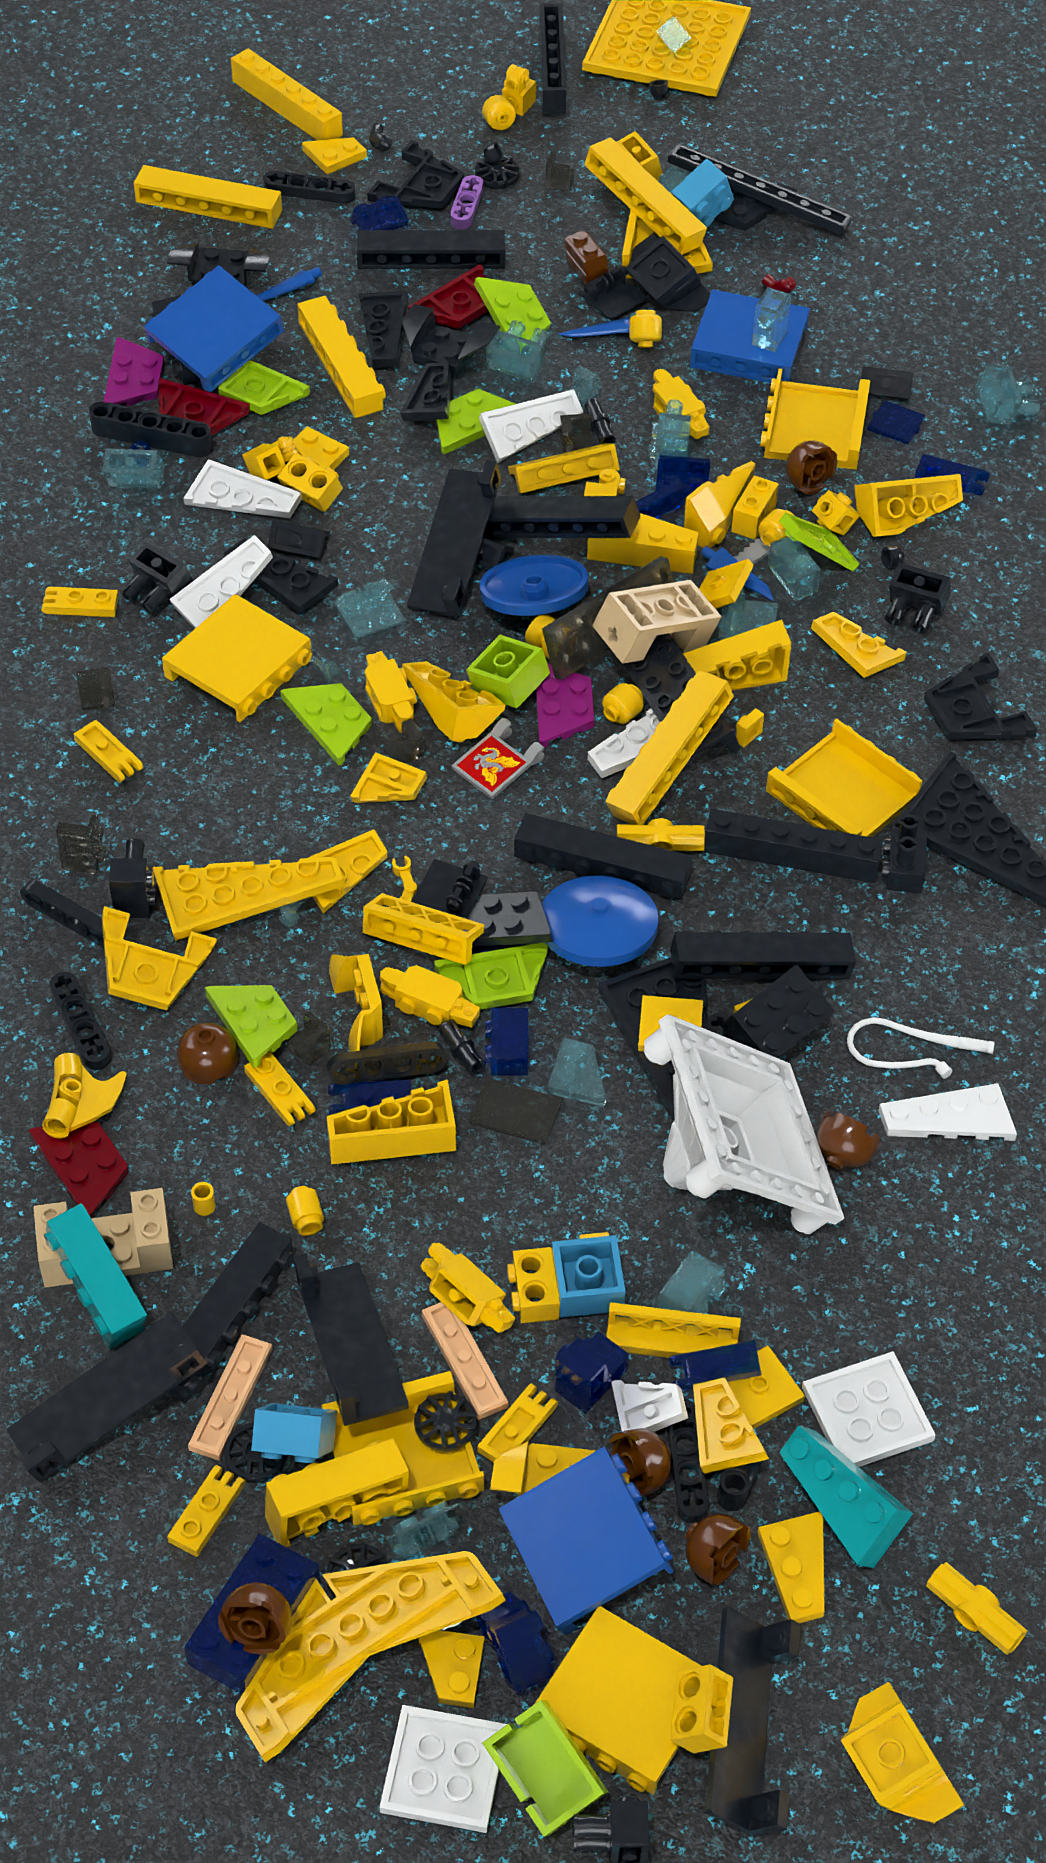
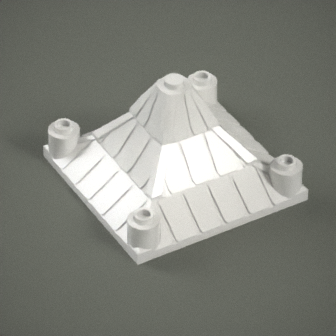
(740, 1124)

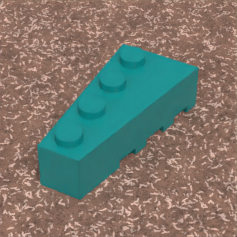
(95, 1275)
(849, 1499)

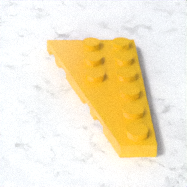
(236, 890)

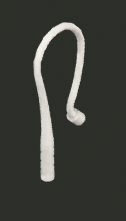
(941, 1067)

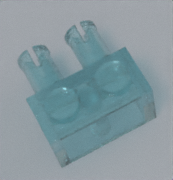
(517, 355)
(1003, 395)
(671, 433)

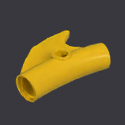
(78, 1096)

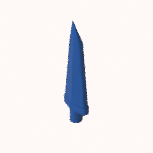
(294, 282)
(611, 327)
(723, 558)

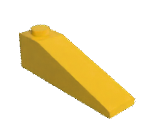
(899, 504)
(712, 505)
(452, 703)

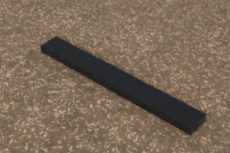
(766, 191)

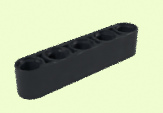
(154, 428)

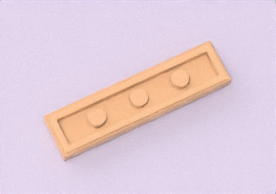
(465, 1361)
(230, 1397)

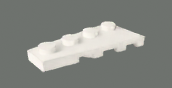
(525, 423)
(238, 491)
(222, 581)
(622, 749)
(961, 1112)

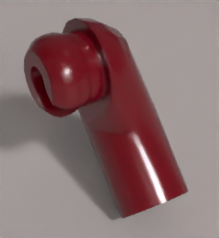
(780, 285)

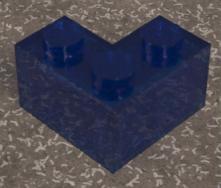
(588, 1369)
(517, 1642)

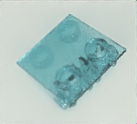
(369, 609)
(745, 616)
(439, 1522)

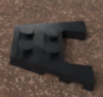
(428, 185)
(746, 211)
(966, 712)

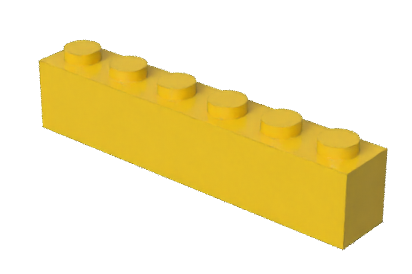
(286, 96)
(645, 195)
(208, 196)
(341, 357)
(669, 748)

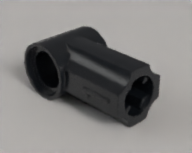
(740, 1478)

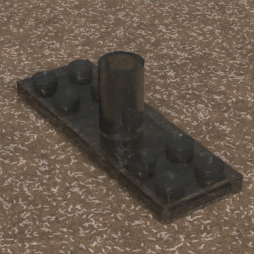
(572, 638)

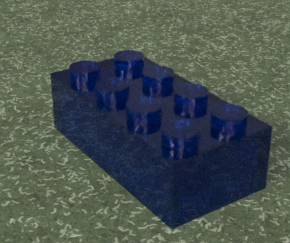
(263, 1563)

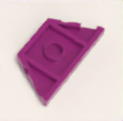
(133, 374)
(563, 706)

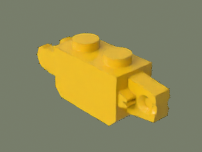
(670, 388)
(389, 690)
(428, 996)
(466, 1289)

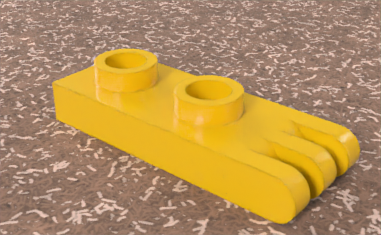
(80, 601)
(107, 751)
(279, 1089)
(517, 1423)
(205, 1511)

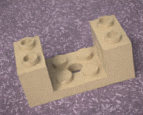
(635, 617)
(138, 1237)

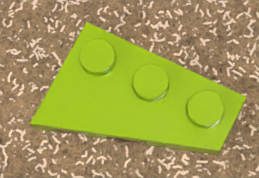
(819, 539)

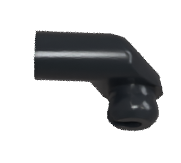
(378, 138)

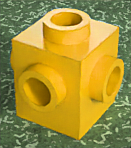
(835, 512)

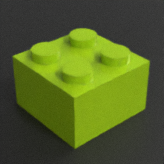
(509, 670)

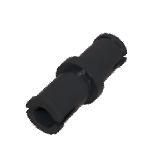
(600, 421)
(462, 1047)

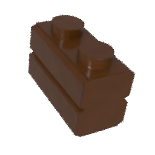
(585, 256)

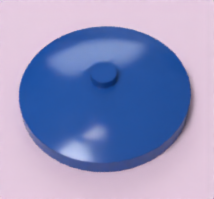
(534, 585)
(600, 920)

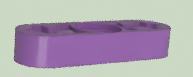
(465, 195)

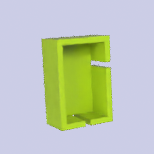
(545, 1765)

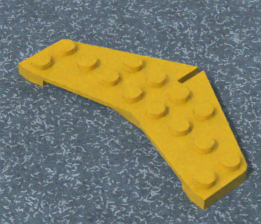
(333, 1638)

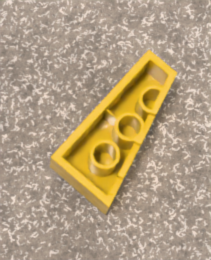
(648, 542)
(747, 658)
(394, 1127)
(329, 1489)

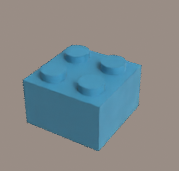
(705, 192)
(588, 1275)
(294, 1431)

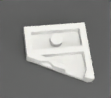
(648, 1405)

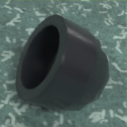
(658, 88)
(493, 153)
(892, 556)

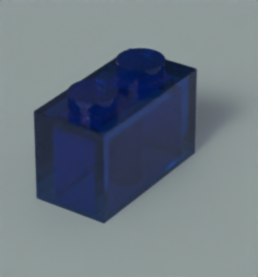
(508, 1041)

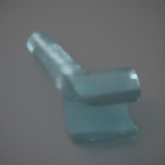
(328, 668)
(289, 915)

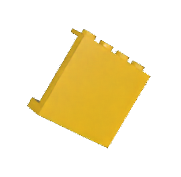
(815, 413)
(239, 655)
(845, 784)
(432, 1473)
(619, 1698)

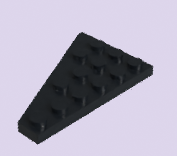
(973, 831)
(624, 1000)

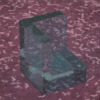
(673, 34)
(585, 384)

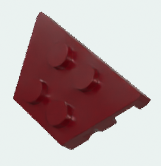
(456, 301)
(199, 405)
(83, 1163)

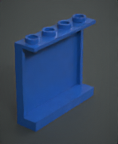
(215, 327)
(726, 337)
(585, 1537)

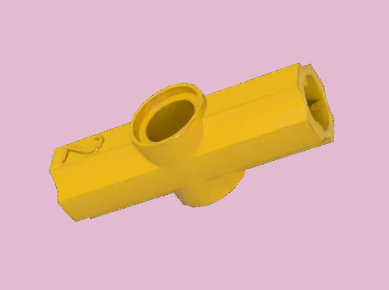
(665, 835)
(976, 1608)

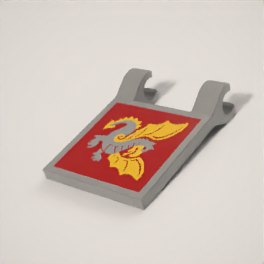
(494, 763)

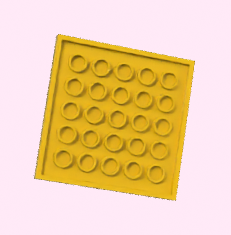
(633, 50)

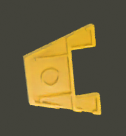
(146, 972)

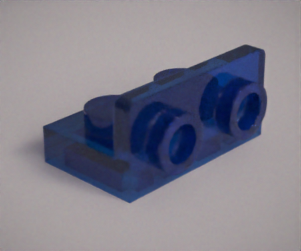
(382, 215)
(688, 470)

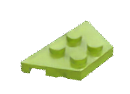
(512, 302)
(262, 388)
(464, 420)
(330, 716)
(498, 975)
(253, 1017)

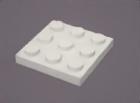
(869, 1410)
(441, 1770)

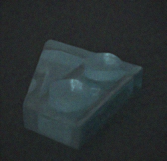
(577, 1074)

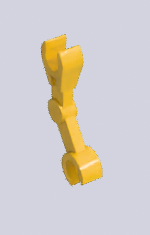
(410, 886)

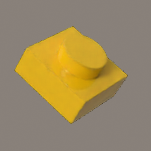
(749, 727)

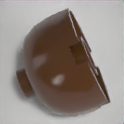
(810, 466)
(207, 1053)
(845, 1141)
(644, 1457)
(715, 1545)
(256, 1617)

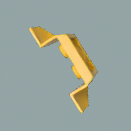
(357, 974)
(532, 1465)
(897, 1759)

